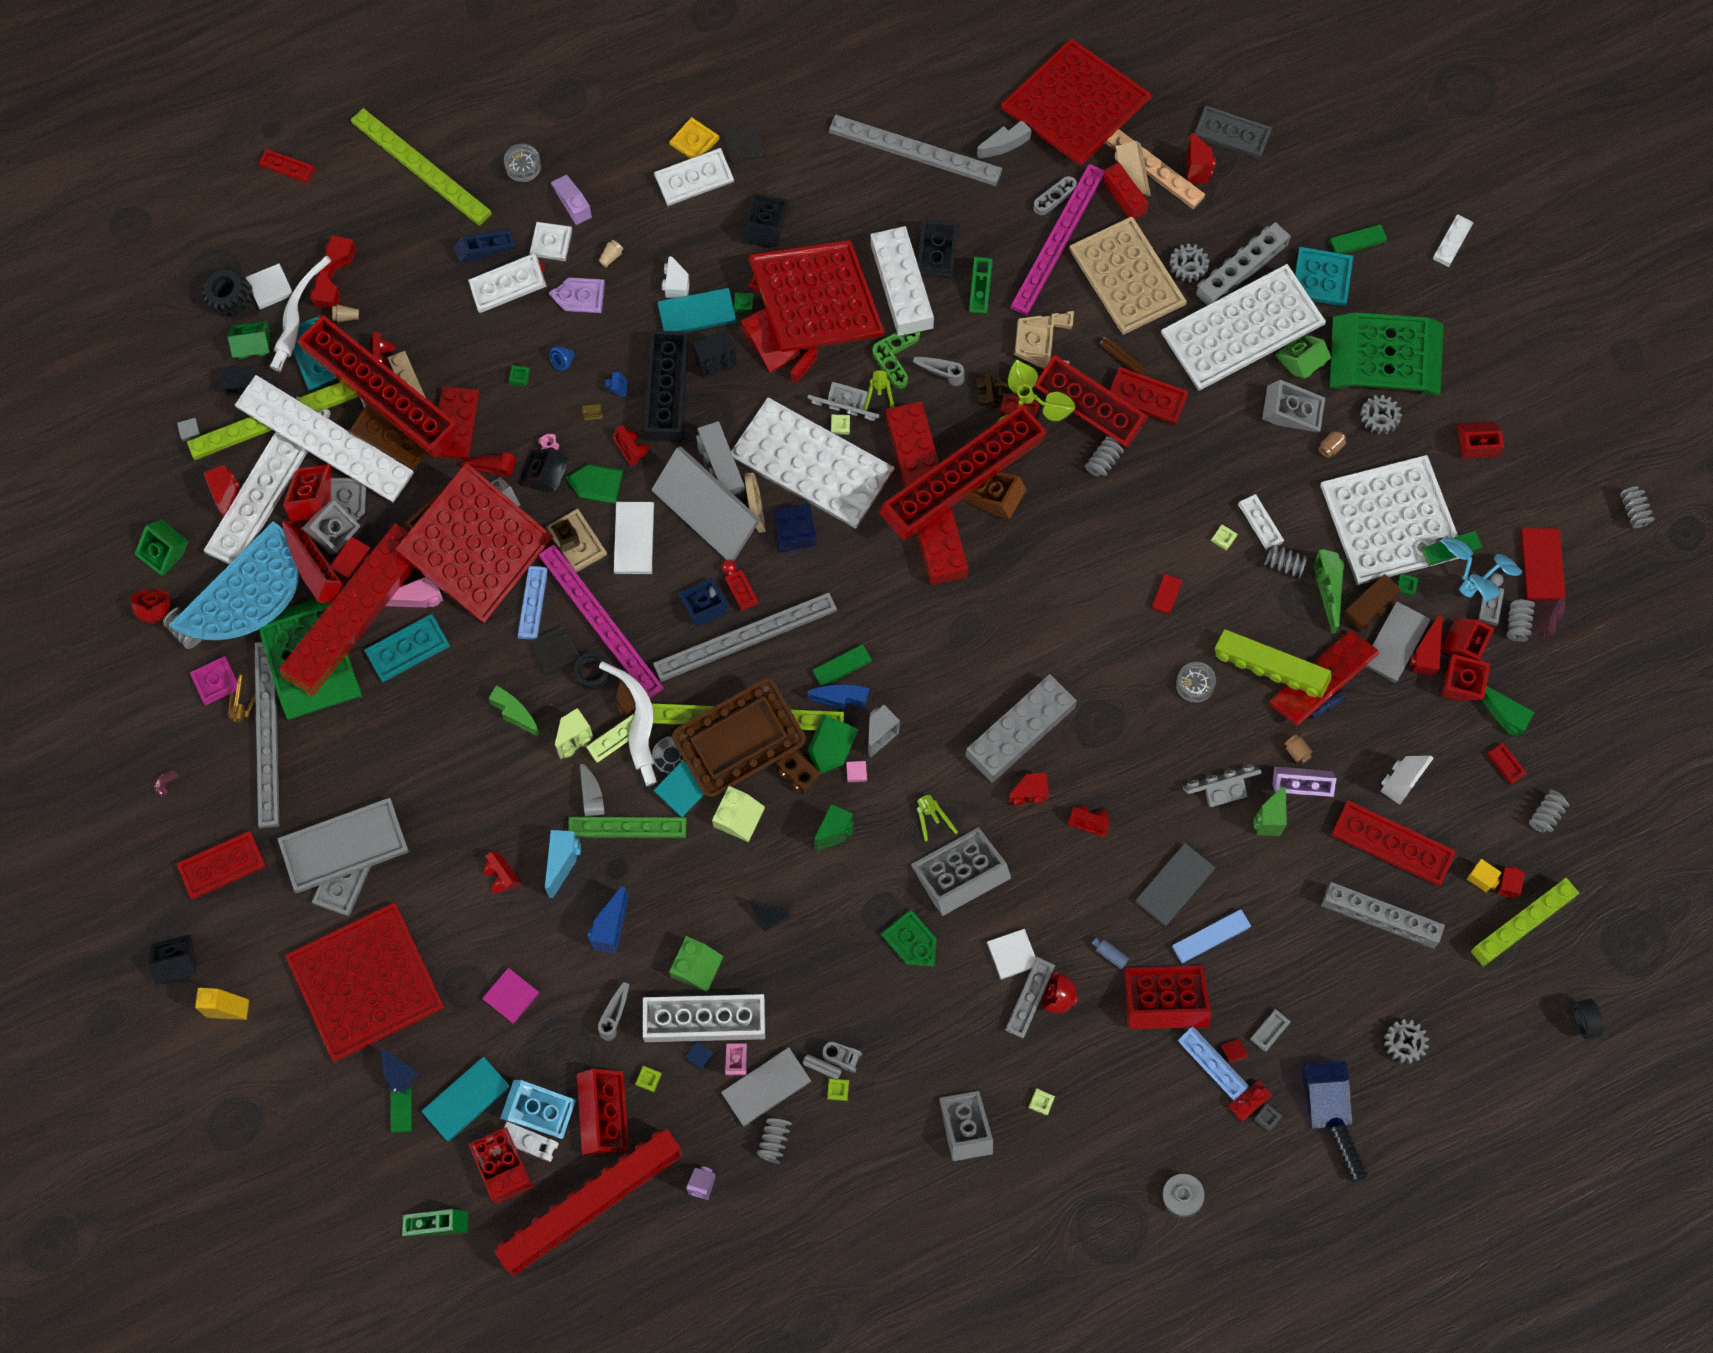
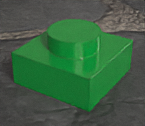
(744, 302)

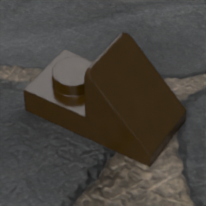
(565, 535)

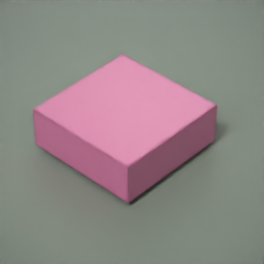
(856, 771)

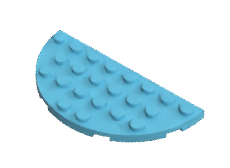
(245, 593)

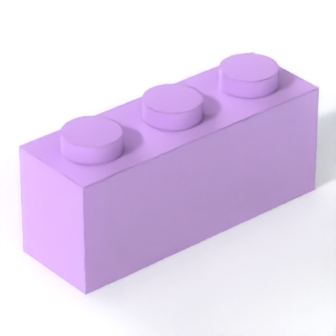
(1304, 781)

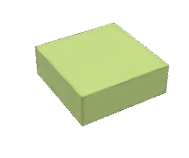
(840, 424)
(1224, 537)
(1041, 1102)

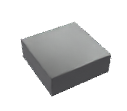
(188, 429)

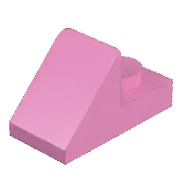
(736, 1060)

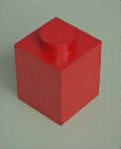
(1510, 882)

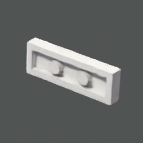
(1453, 240)
(1261, 522)

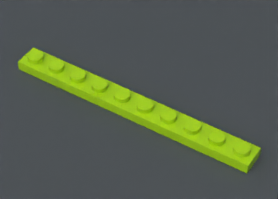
(421, 167)
(251, 427)
(682, 714)

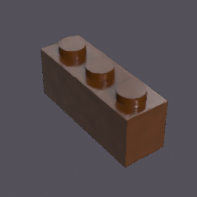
(1372, 603)

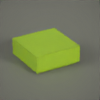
(648, 1079)
(838, 1089)

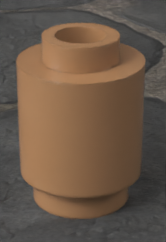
(1332, 444)
(1298, 749)

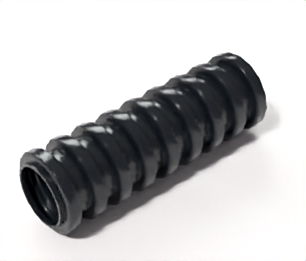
(1348, 1152)

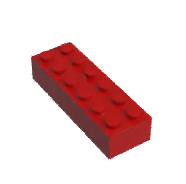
(1093, 401)

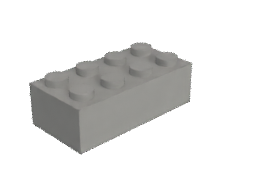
(719, 458)

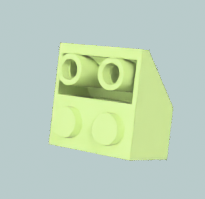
(572, 734)

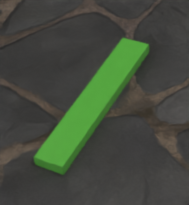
(628, 827)

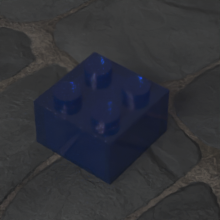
(794, 528)

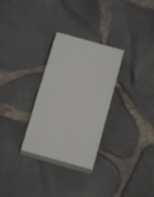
(705, 504)
(343, 845)

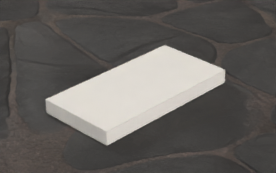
(694, 177)
(507, 283)
(634, 538)

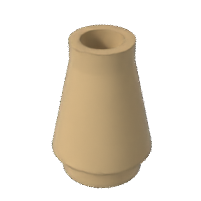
(610, 253)
(343, 313)

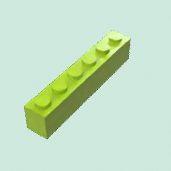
(1273, 664)
(1524, 922)

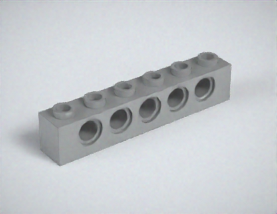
(1273, 234)
(1383, 915)

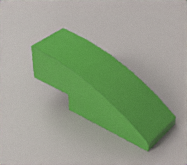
(513, 710)

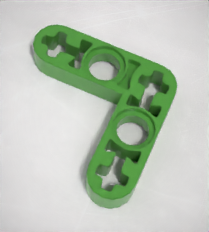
(889, 351)

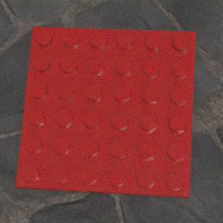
(1076, 101)
(816, 295)
(473, 542)
(364, 982)

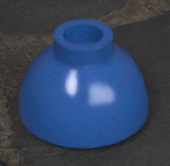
(561, 357)

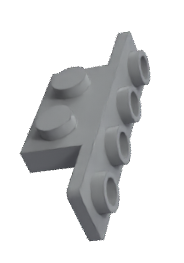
(846, 398)
(1224, 787)

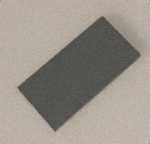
(1232, 132)
(1175, 884)

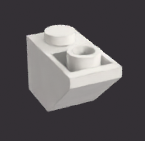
(676, 280)

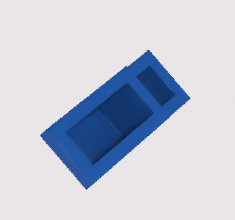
(840, 695)

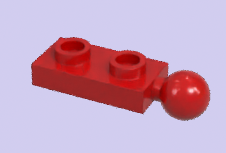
(739, 585)

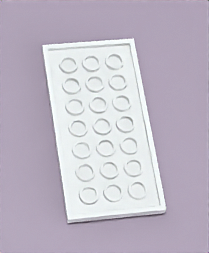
(1243, 327)
(812, 462)

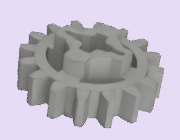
(1188, 259)
(1380, 411)
(1411, 1048)

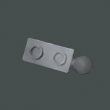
(1490, 610)

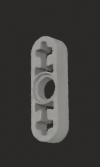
(1057, 188)

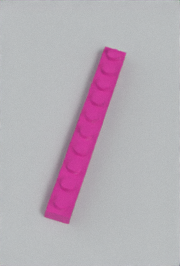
(1057, 240)
(600, 620)

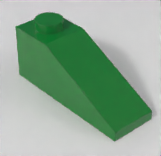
(980, 285)
(1507, 712)
(435, 1223)

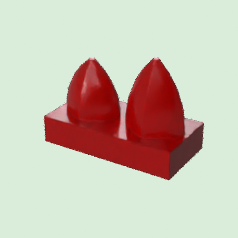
(379, 345)
(625, 441)
(1094, 823)
(498, 865)
(1250, 1100)

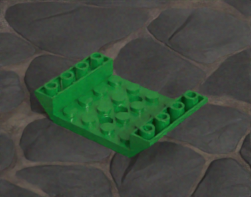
(1360, 353)
(283, 636)

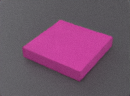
(214, 680)
(511, 996)

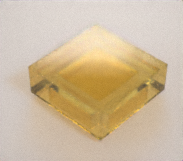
(592, 412)

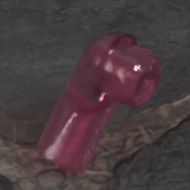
(162, 781)

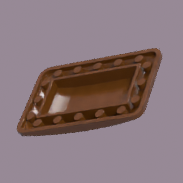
(738, 737)

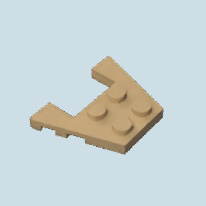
(1035, 337)

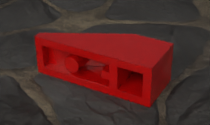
(1427, 656)

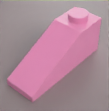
(417, 594)

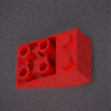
(500, 1165)

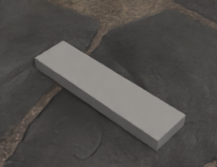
(1029, 997)

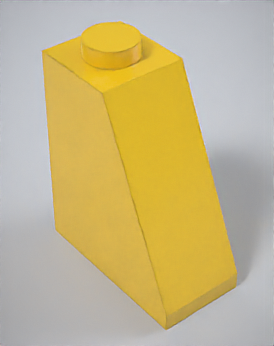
(221, 1004)

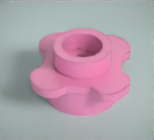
(548, 438)

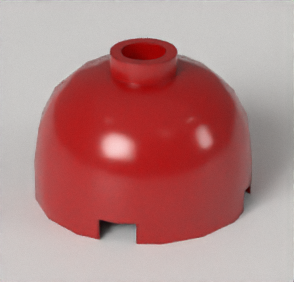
(150, 605)
(1060, 994)

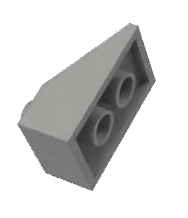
(1293, 407)
(966, 1126)

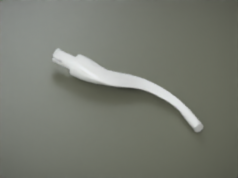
(287, 341)
(640, 726)

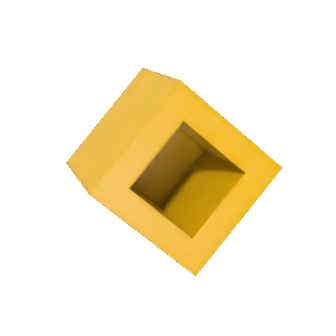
(1484, 876)

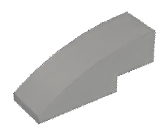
(1004, 140)

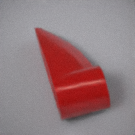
(493, 464)

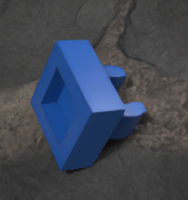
(617, 384)

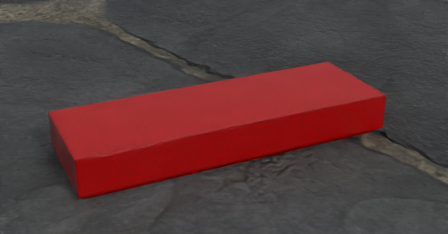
(286, 166)

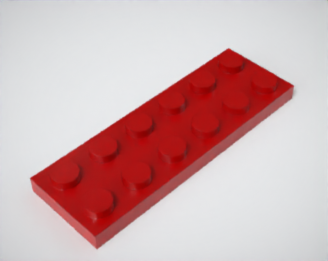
(1344, 661)
(1393, 843)

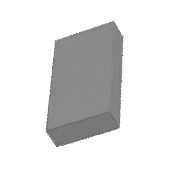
(1270, 1030)

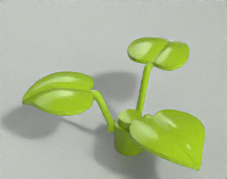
(1022, 380)

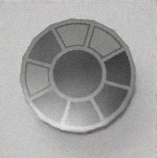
(666, 755)

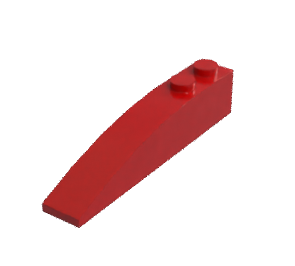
(311, 563)

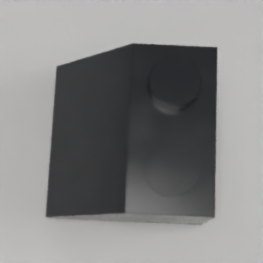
(544, 470)
(172, 960)

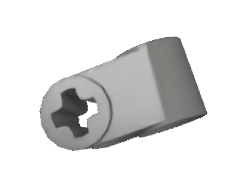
(842, 1057)

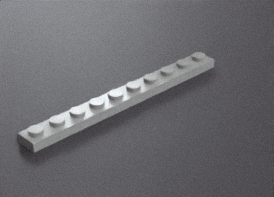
(915, 150)
(744, 637)
(266, 741)

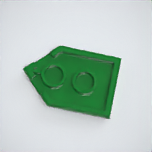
(596, 482)
(831, 743)
(911, 940)

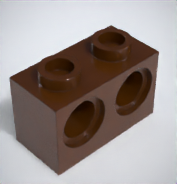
(802, 768)

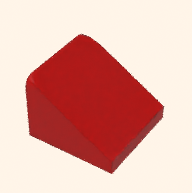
(1233, 1051)

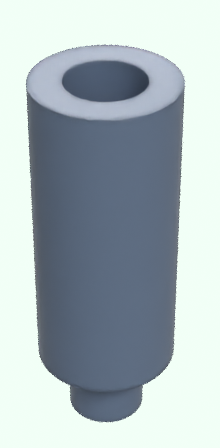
(1111, 953)

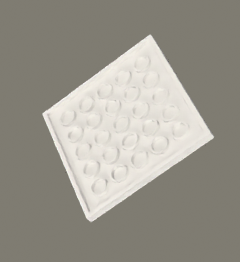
(1388, 517)

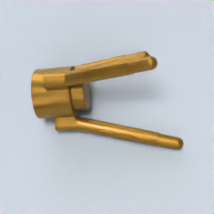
(236, 711)

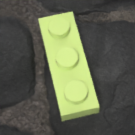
(610, 740)

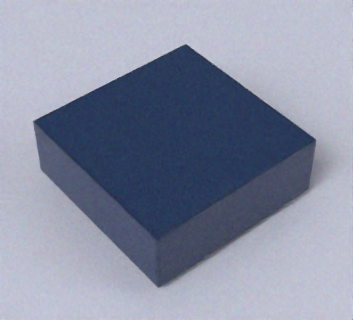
(699, 1055)

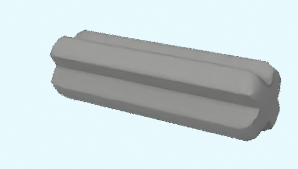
(822, 1067)

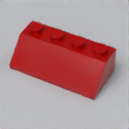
(602, 1112)

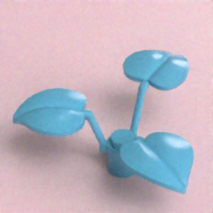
(1474, 582)

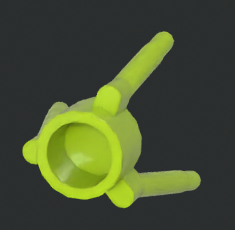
(879, 382)
(929, 806)

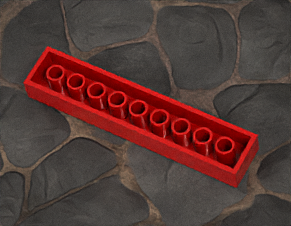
(379, 386)
(915, 457)
(962, 472)
(348, 615)
(589, 1202)

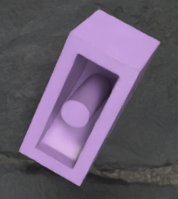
(701, 1183)

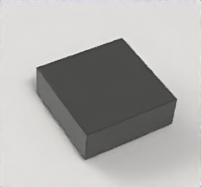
(1267, 1117)

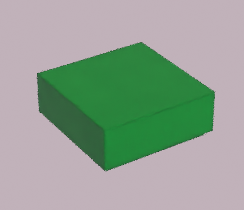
(519, 375)
(1407, 584)

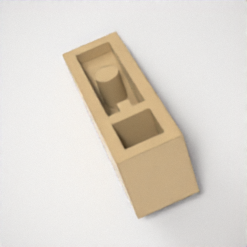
(1132, 160)

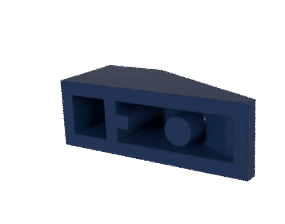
(483, 245)

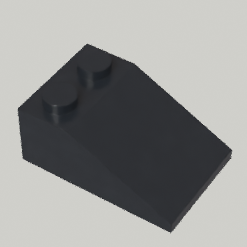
(765, 220)
(938, 247)

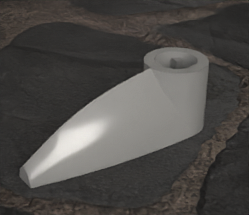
(943, 368)
(591, 793)
(613, 1013)

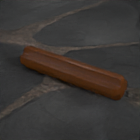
(1122, 355)

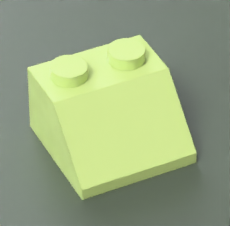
(738, 814)

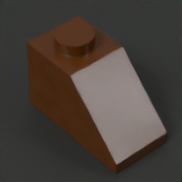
(625, 700)

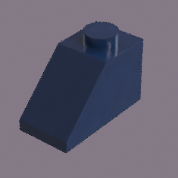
(397, 1073)

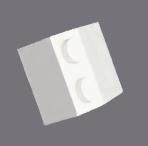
(1404, 777)

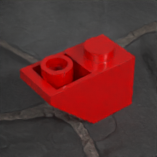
(1030, 789)

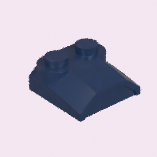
(704, 602)

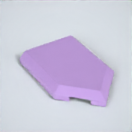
(580, 295)

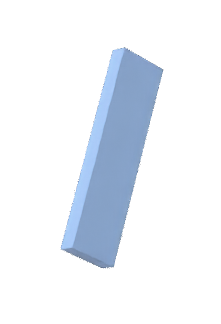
(532, 602)
(1211, 936)
(1213, 1063)

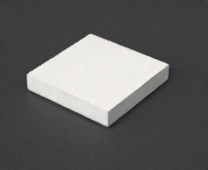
(551, 241)
(269, 286)
(1012, 954)

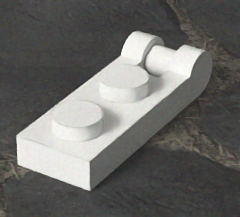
(531, 1142)

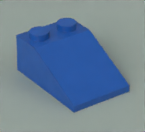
(608, 925)

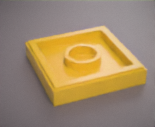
(694, 139)

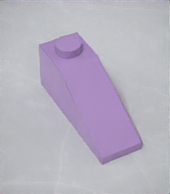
(572, 199)

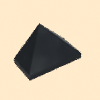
(769, 915)

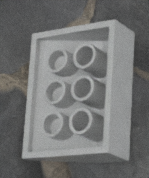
(961, 871)

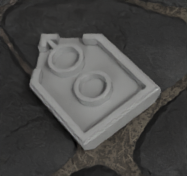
(349, 495)

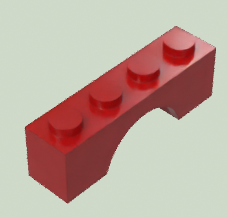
(341, 253)

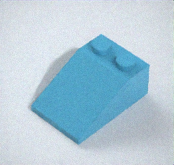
(562, 856)
(538, 1109)

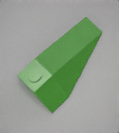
(1329, 575)

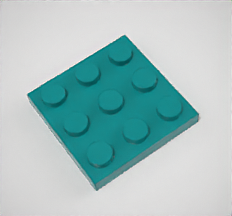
(1324, 275)

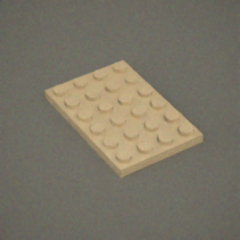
(1127, 275)

